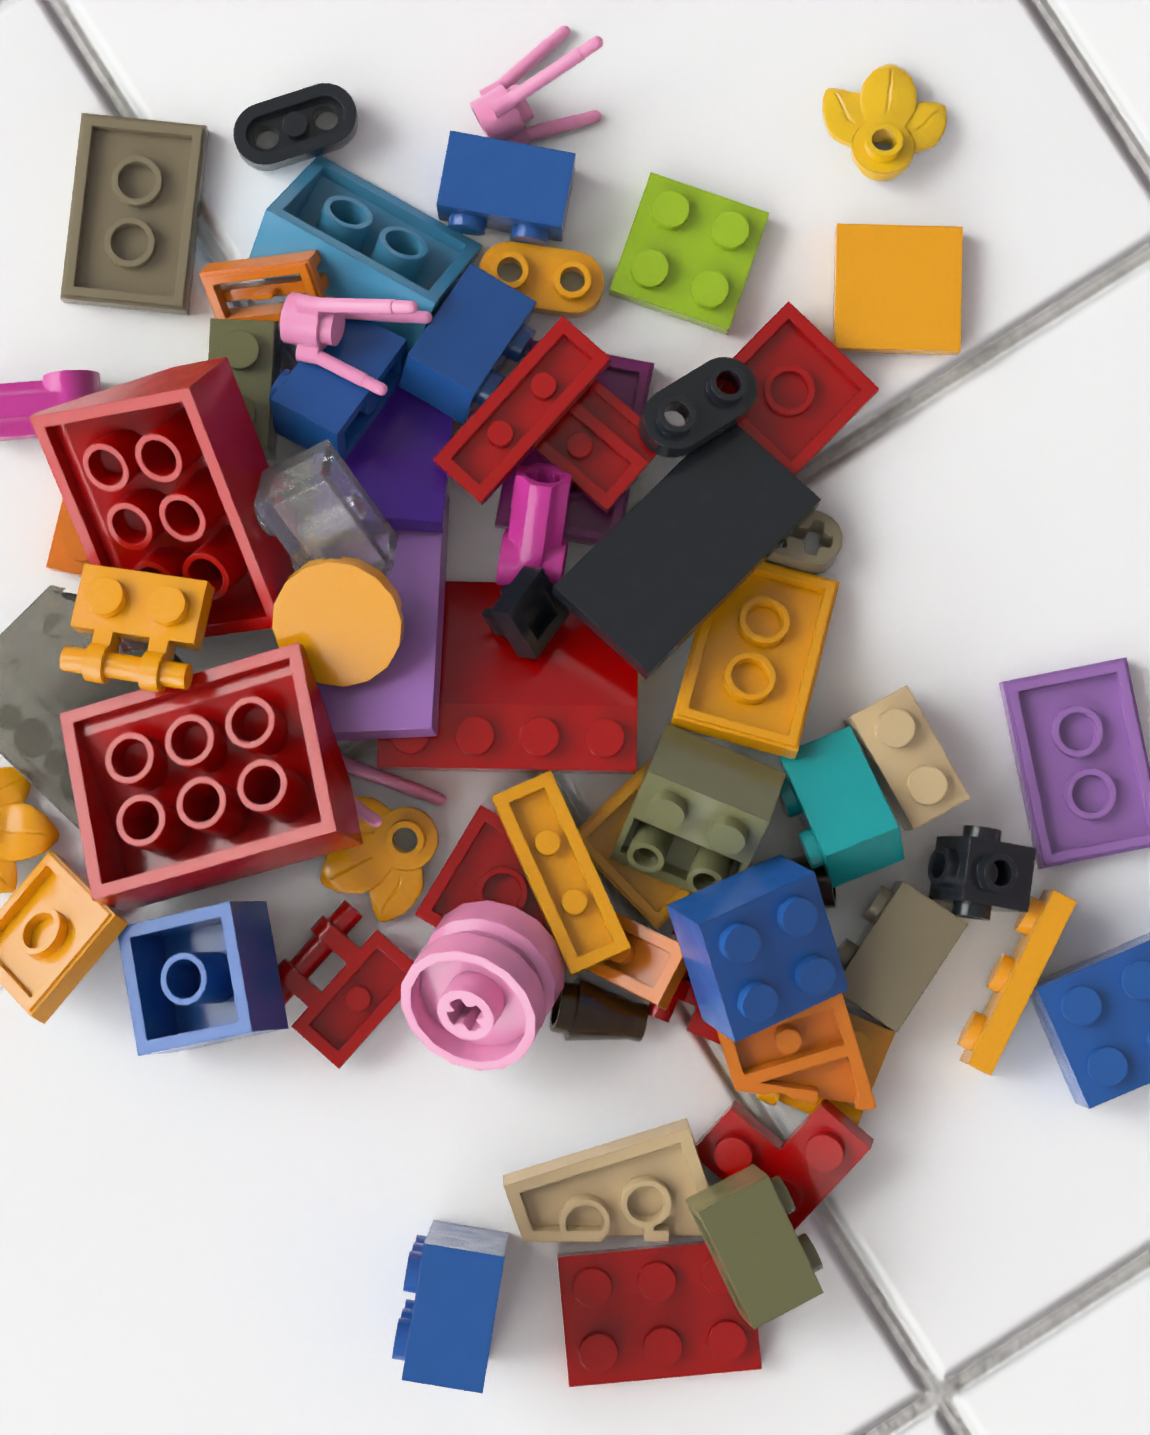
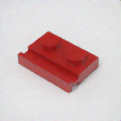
(598, 446)

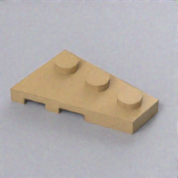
(612, 1189)

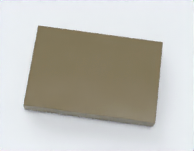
(134, 214)

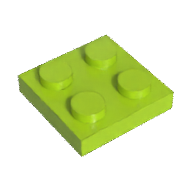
(688, 253)

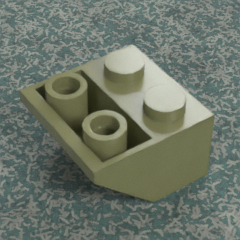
(697, 812)

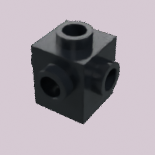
(981, 873)

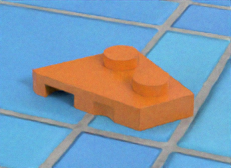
(803, 1058)

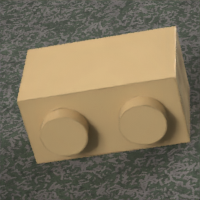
(907, 759)

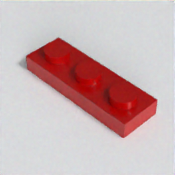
(522, 410)

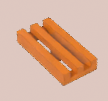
(256, 268)

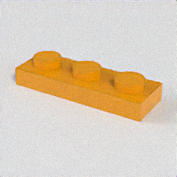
(560, 873)
(1014, 980)

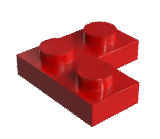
(807, 1162)

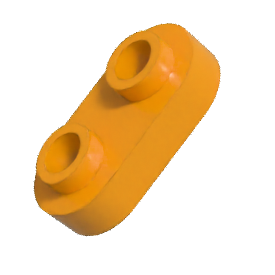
(542, 273)

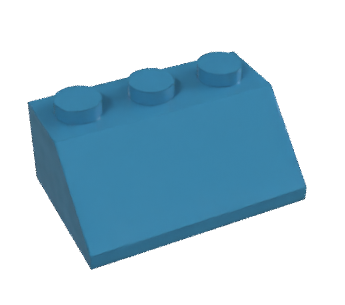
(366, 241)

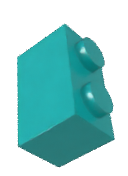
(841, 808)

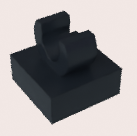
(527, 612)

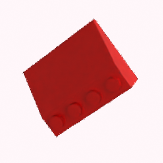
(169, 484)
(523, 714)
(208, 780)

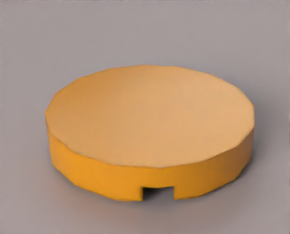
(342, 617)

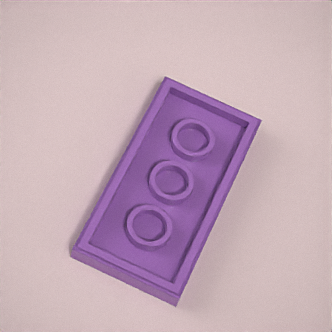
(406, 694)

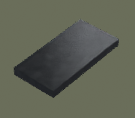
(685, 548)

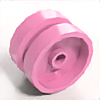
(483, 985)

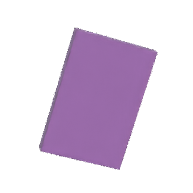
(1080, 761)

